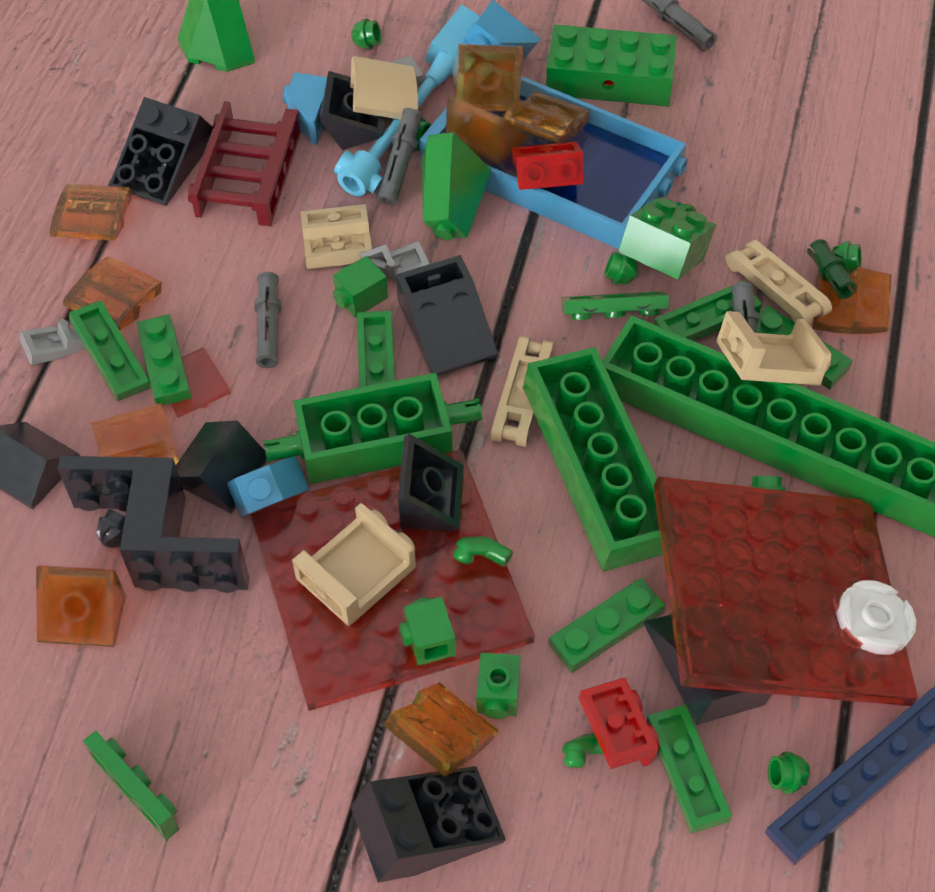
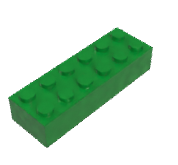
(597, 455)

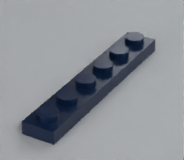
(856, 781)

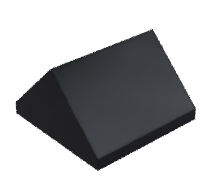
(338, 118)
(215, 458)
(29, 462)
(429, 488)

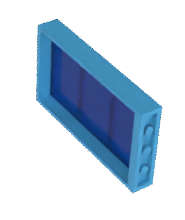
(621, 166)

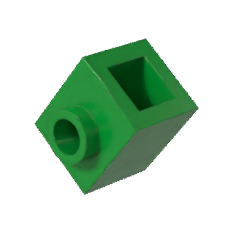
(360, 286)
(428, 630)
(498, 685)

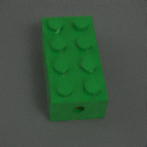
(611, 64)

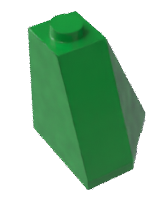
(216, 34)
(451, 185)

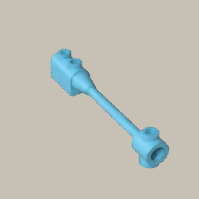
(362, 170)

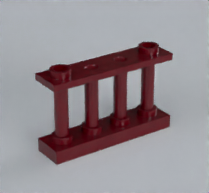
(270, 178)

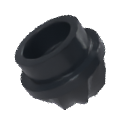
(111, 529)

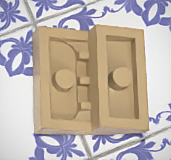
(382, 87)
(335, 235)

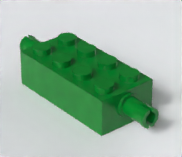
(367, 425)

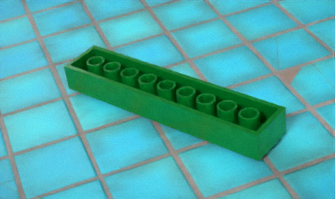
(776, 423)

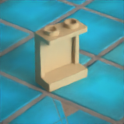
(773, 357)
(357, 565)

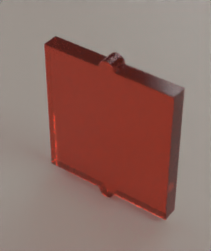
(203, 381)

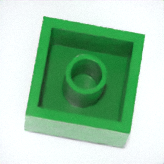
(667, 237)

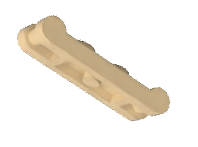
(779, 281)
(514, 402)

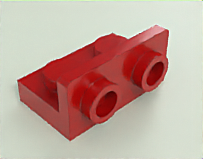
(548, 165)
(619, 723)

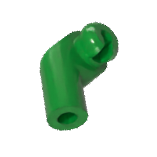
(482, 545)
(578, 747)

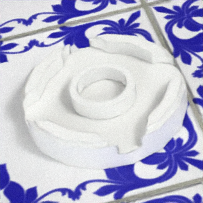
(880, 627)

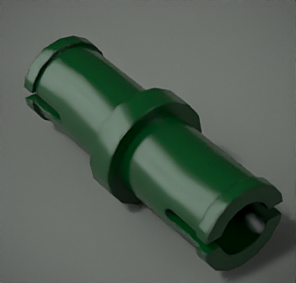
(832, 269)

